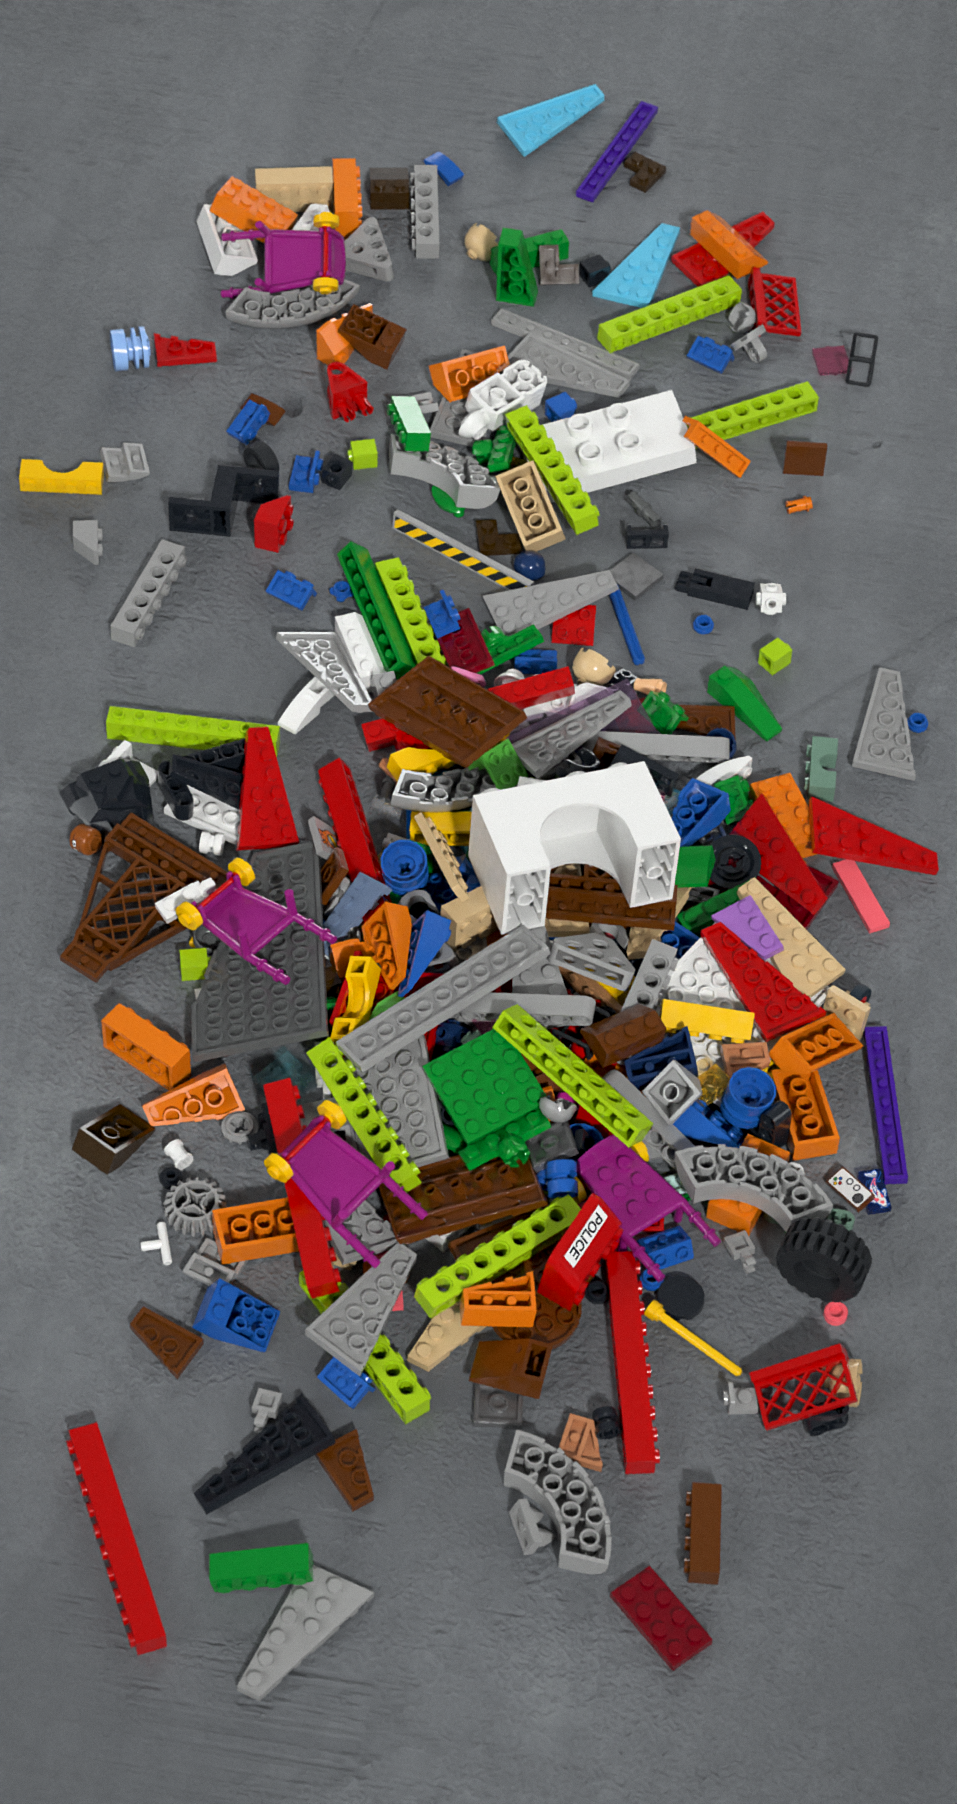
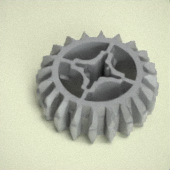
(198, 1198)

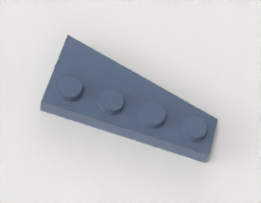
(355, 903)

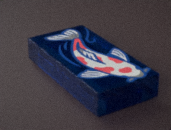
(875, 1183)

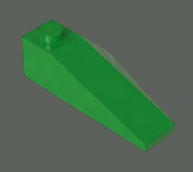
(735, 689)

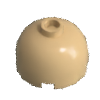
(479, 242)
(592, 668)
(843, 1392)

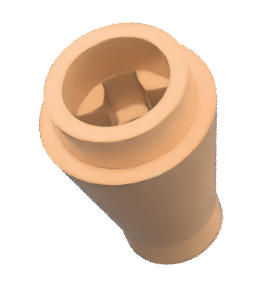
(648, 685)

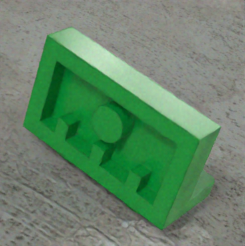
(662, 712)
(738, 796)

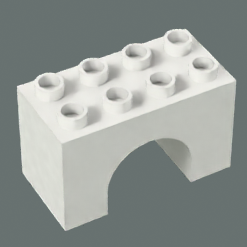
(588, 818)

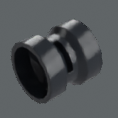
(606, 1423)

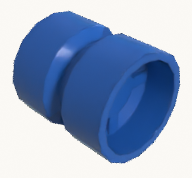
(562, 1178)

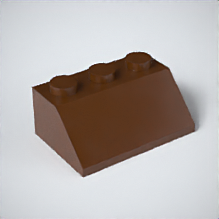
(624, 1034)

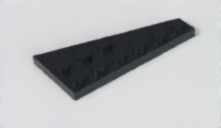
(271, 1452)

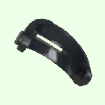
(589, 758)

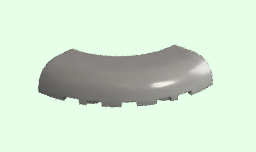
(290, 309)
(456, 475)
(440, 793)
(752, 1179)
(566, 1497)

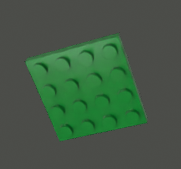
(484, 1085)

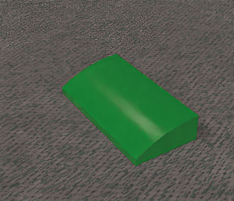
(694, 866)

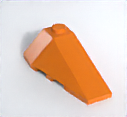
(198, 1099)

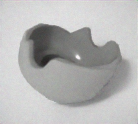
(742, 318)
(557, 1111)

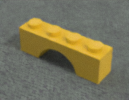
(84, 480)
(362, 982)

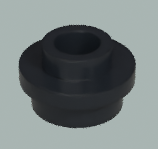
(168, 1182)
(600, 1287)

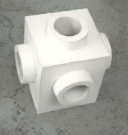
(770, 598)

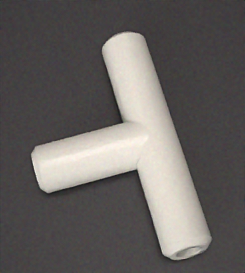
(162, 1243)

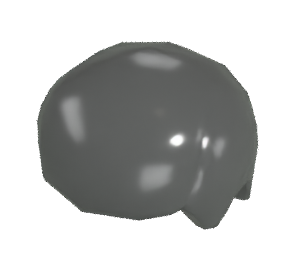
(205, 939)

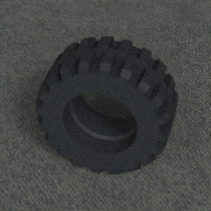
(824, 1259)

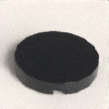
(681, 1297)

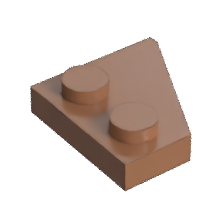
(744, 1055)
(580, 1442)

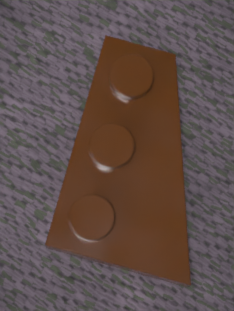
(706, 718)
(166, 1340)
(347, 1470)

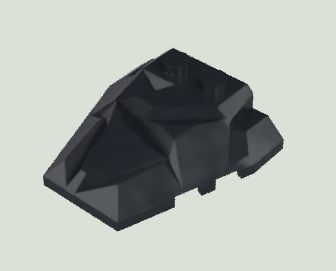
(109, 795)

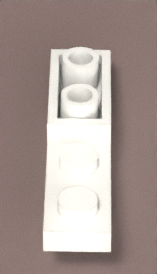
(305, 706)
(739, 766)

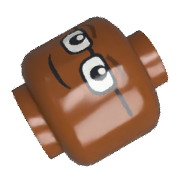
(85, 839)

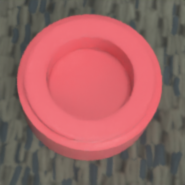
(835, 1313)

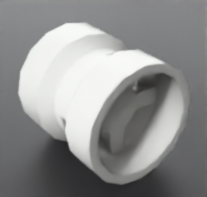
(211, 843)

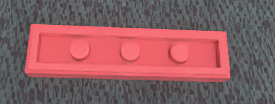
(861, 895)

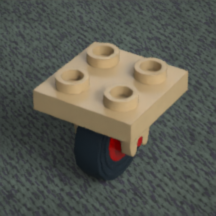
(849, 1007)

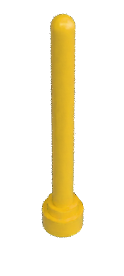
(657, 1313)

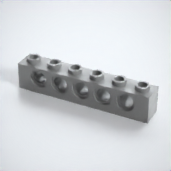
(426, 211)
(148, 593)
(659, 956)

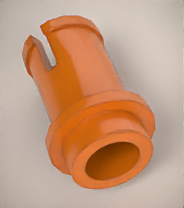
(799, 505)

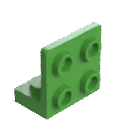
(502, 765)

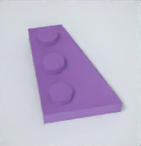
(751, 927)

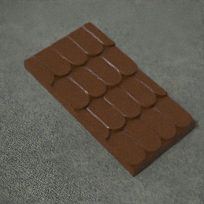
(447, 711)
(463, 1197)

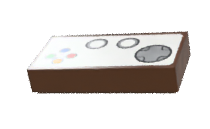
(850, 1189)

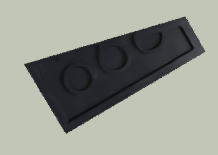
(209, 779)

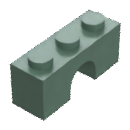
(822, 755)

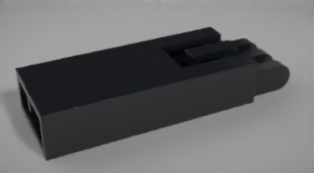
(716, 588)

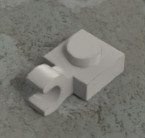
(741, 1247)
(265, 1405)

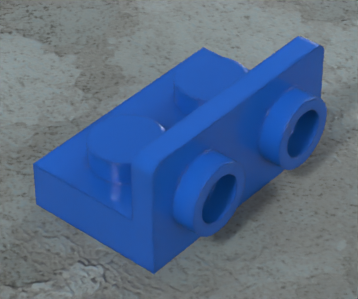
(710, 355)
(248, 422)
(305, 473)
(290, 590)
(442, 616)
(536, 661)
(668, 1247)
(345, 1382)

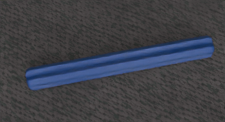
(627, 627)

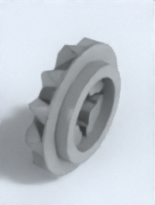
(235, 1120)

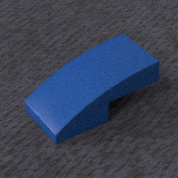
(445, 168)

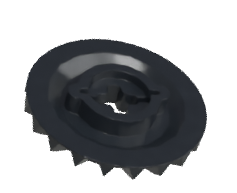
(738, 849)

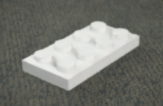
(212, 816)

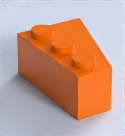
(500, 1304)

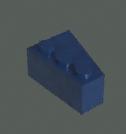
(649, 1063)

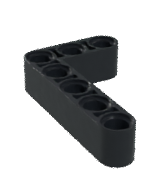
(178, 795)
(773, 1124)

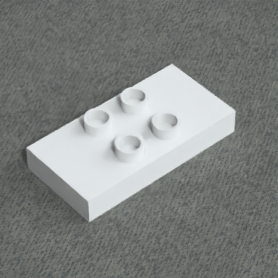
(623, 441)

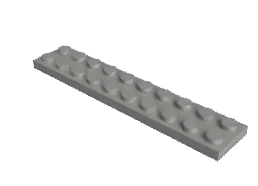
(442, 998)

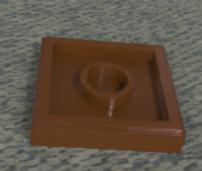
(805, 458)
(333, 873)

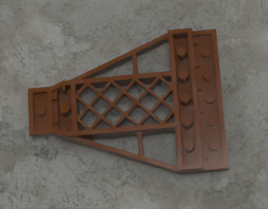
(149, 853)
(603, 902)

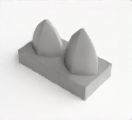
(525, 1524)

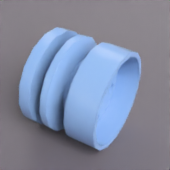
(129, 348)

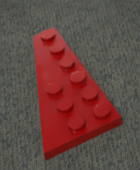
(703, 267)
(264, 804)
(852, 838)
(780, 856)
(760, 985)

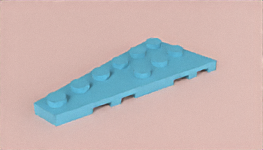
(540, 122)
(640, 273)

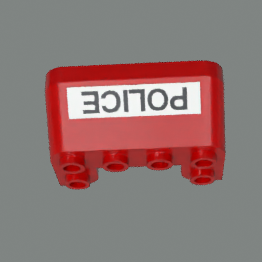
(577, 1255)

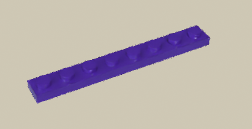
(616, 151)
(885, 1105)

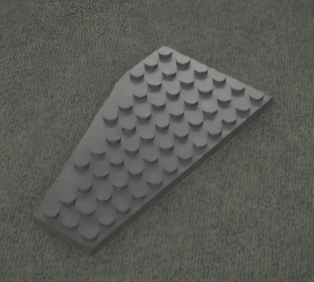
(245, 1007)

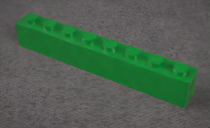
(376, 609)

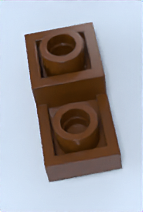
(276, 411)

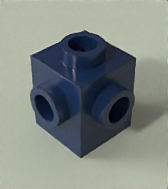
(449, 1035)

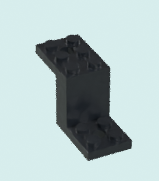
(218, 514)
(663, 777)

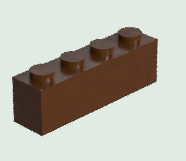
(704, 1533)

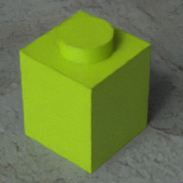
(363, 454)
(775, 656)
(193, 963)

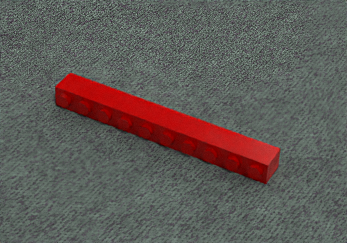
(519, 693)
(350, 824)
(308, 1223)
(630, 1363)
(117, 1539)

